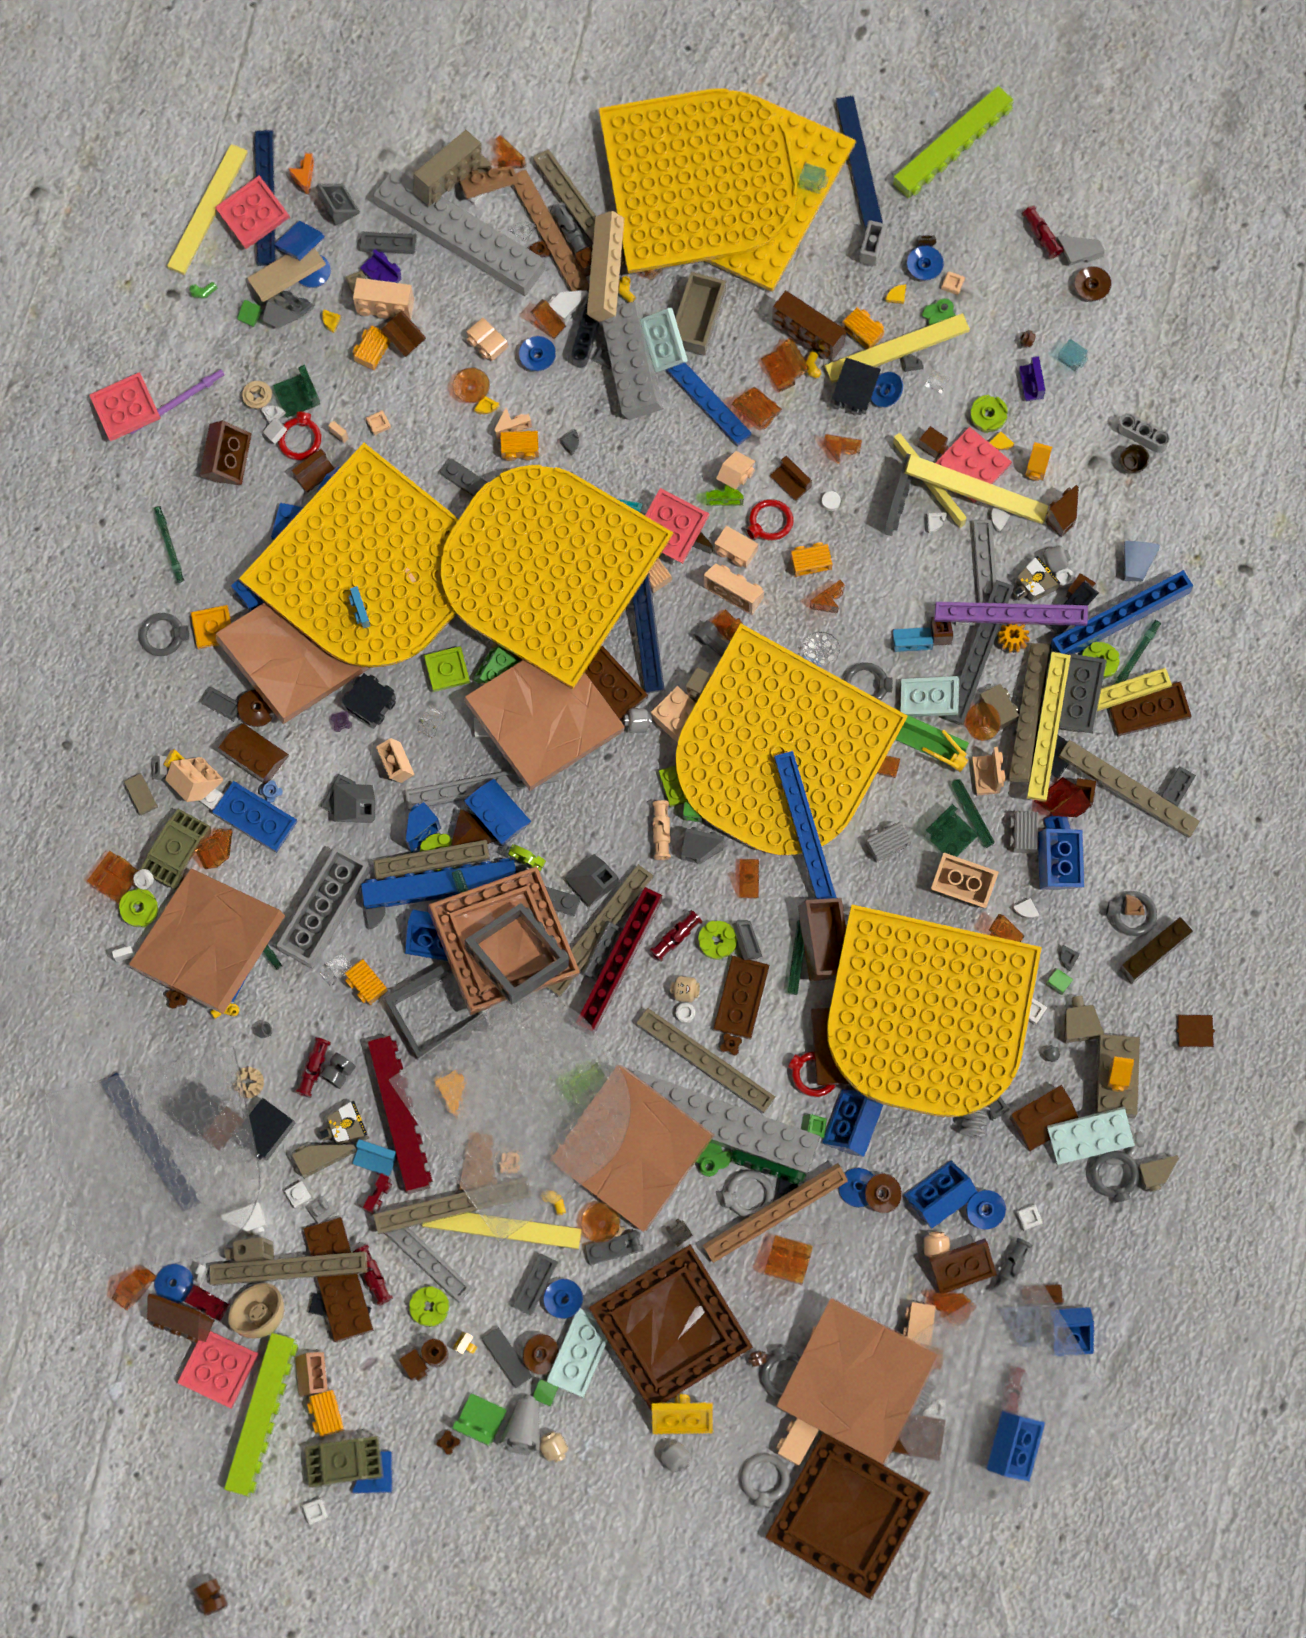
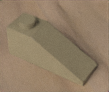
(317, 1157)

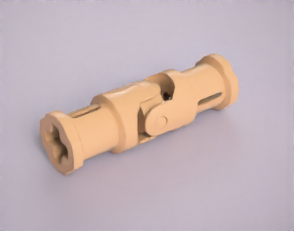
(661, 830)

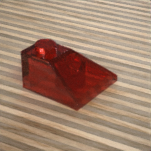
(1065, 800)

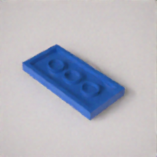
(255, 816)

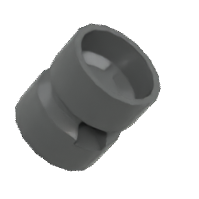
(332, 1075)

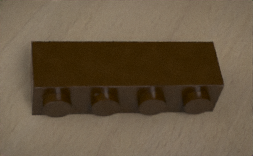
(1156, 950)

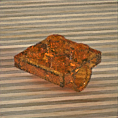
(757, 407)
(113, 876)
(788, 1260)

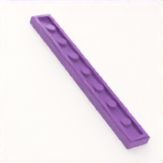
(1011, 613)

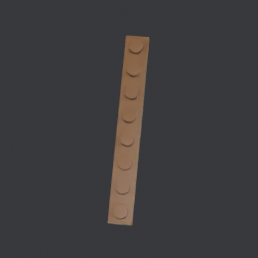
(550, 233)
(775, 1213)

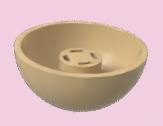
(257, 1311)

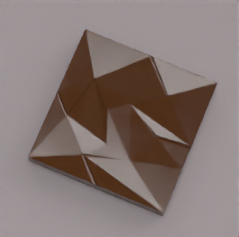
(670, 1327)
(847, 1515)

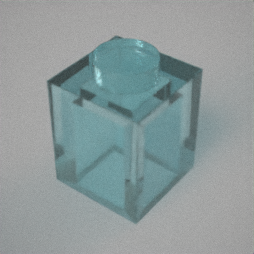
(813, 178)
(1073, 355)

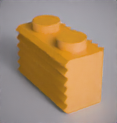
(863, 328)
(371, 348)
(519, 445)
(811, 559)
(366, 982)
(326, 1413)

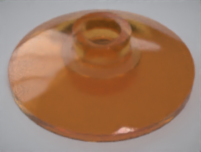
(471, 377)
(990, 721)
(592, 1218)

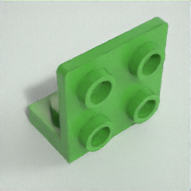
(495, 664)
(480, 1420)

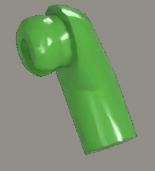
(200, 292)

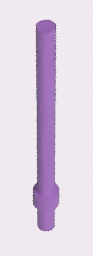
(206, 382)

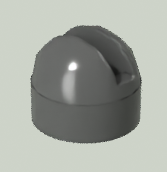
(263, 1030)
(1052, 1054)

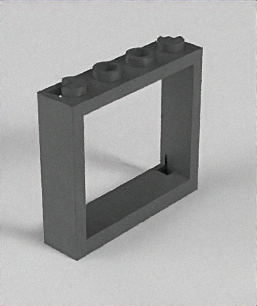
(495, 975)
(411, 989)

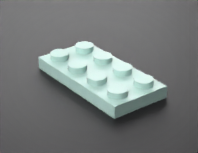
(1091, 1135)
(578, 1355)

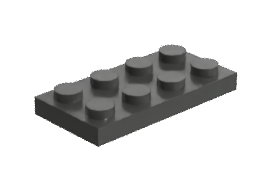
(899, 500)
(1082, 693)

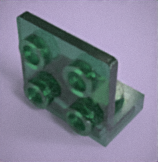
(297, 393)
(950, 833)

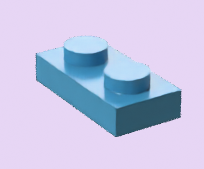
(361, 615)

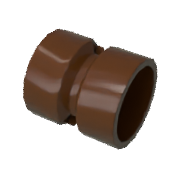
(435, 1353)
(210, 1597)

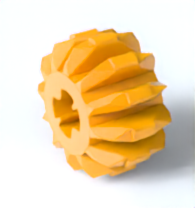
(1015, 643)

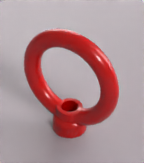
(302, 419)
(756, 531)
(796, 1065)

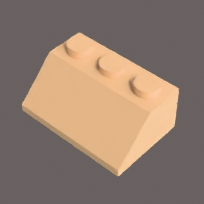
(733, 588)

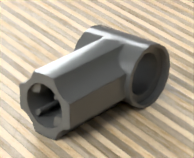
(710, 636)

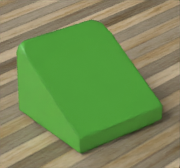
(249, 313)
(690, 814)
(1059, 981)
(814, 1124)
(545, 1392)

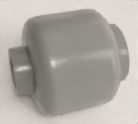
(1056, 558)
(637, 720)
(676, 1457)

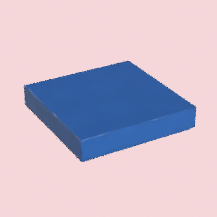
(299, 240)

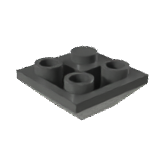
(285, 309)
(354, 803)
(701, 846)
(592, 879)

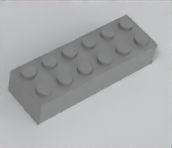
(632, 362)
(323, 907)

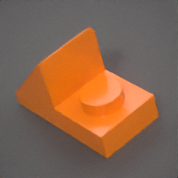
(303, 175)

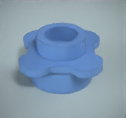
(271, 785)

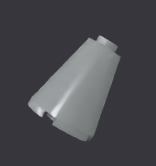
(523, 1428)

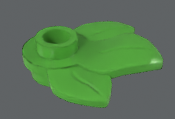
(936, 314)
(714, 1156)

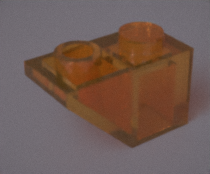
(215, 849)
(133, 1287)
(949, 1302)

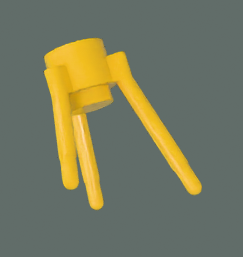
(956, 761)

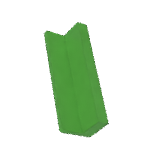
(919, 735)

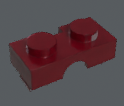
(374, 1202)
(213, 1305)

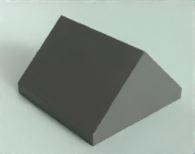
(337, 202)

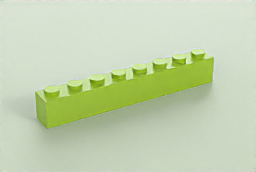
(953, 142)
(260, 1415)

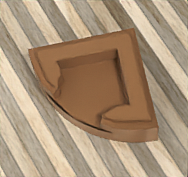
(1133, 906)

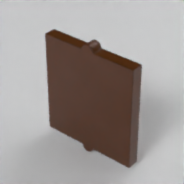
(1195, 1030)

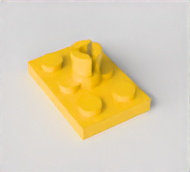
(682, 1417)

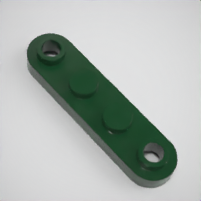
(774, 1169)

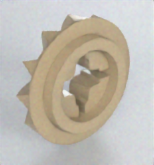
(255, 387)
(256, 1076)

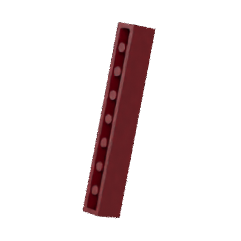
(621, 957)
(399, 1117)

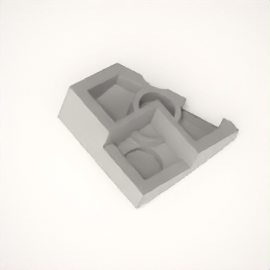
(1081, 249)

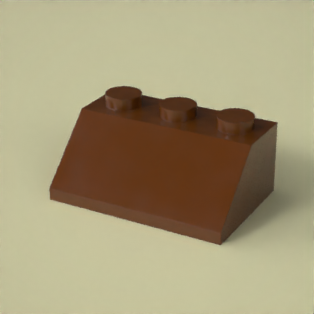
(225, 453)
(253, 753)
(1047, 1110)
(178, 1318)

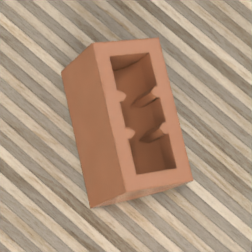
(311, 1374)

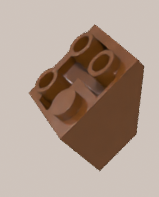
(1063, 512)

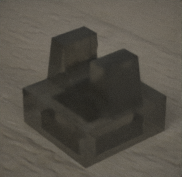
(679, 1232)

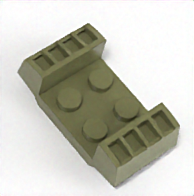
(175, 848)
(344, 1461)

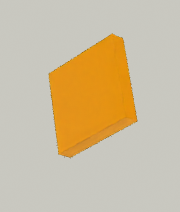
(208, 623)

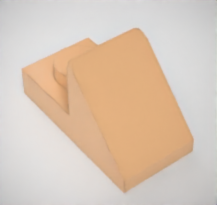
(519, 423)

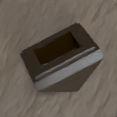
(926, 240)

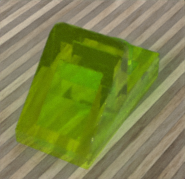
(730, 497)

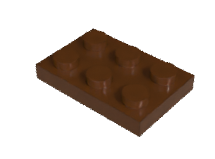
(963, 1266)

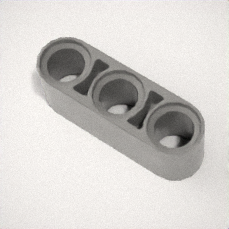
(1147, 441)

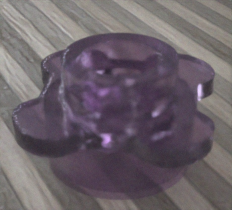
(341, 716)

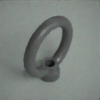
(181, 634)
(886, 683)
(1114, 908)
(1121, 1194)
(777, 1355)

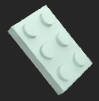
(663, 340)
(930, 696)

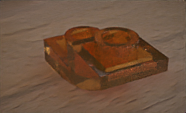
(777, 371)

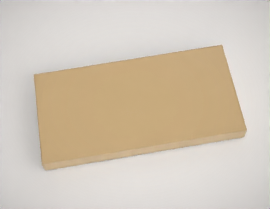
(284, 274)

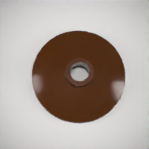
(1097, 277)
(249, 714)
(890, 1190)
(547, 1356)

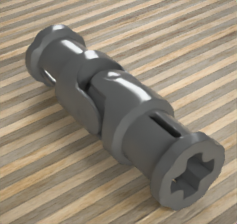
(569, 229)
(1014, 1261)

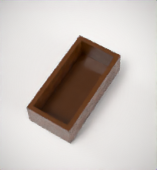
(808, 326)
(823, 936)

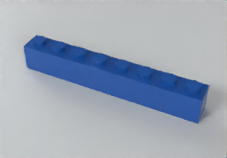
(1123, 614)
(431, 884)

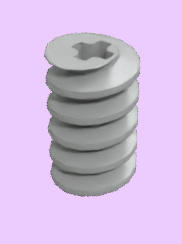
(973, 1123)

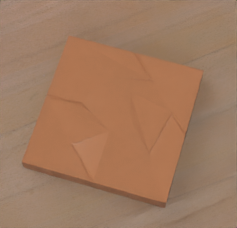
(283, 662)
(542, 721)
(207, 940)
(512, 949)
(653, 1158)
(858, 1380)

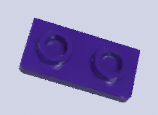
(381, 269)
(1032, 380)

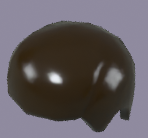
(1134, 459)

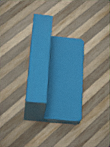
(912, 639)
(374, 1158)

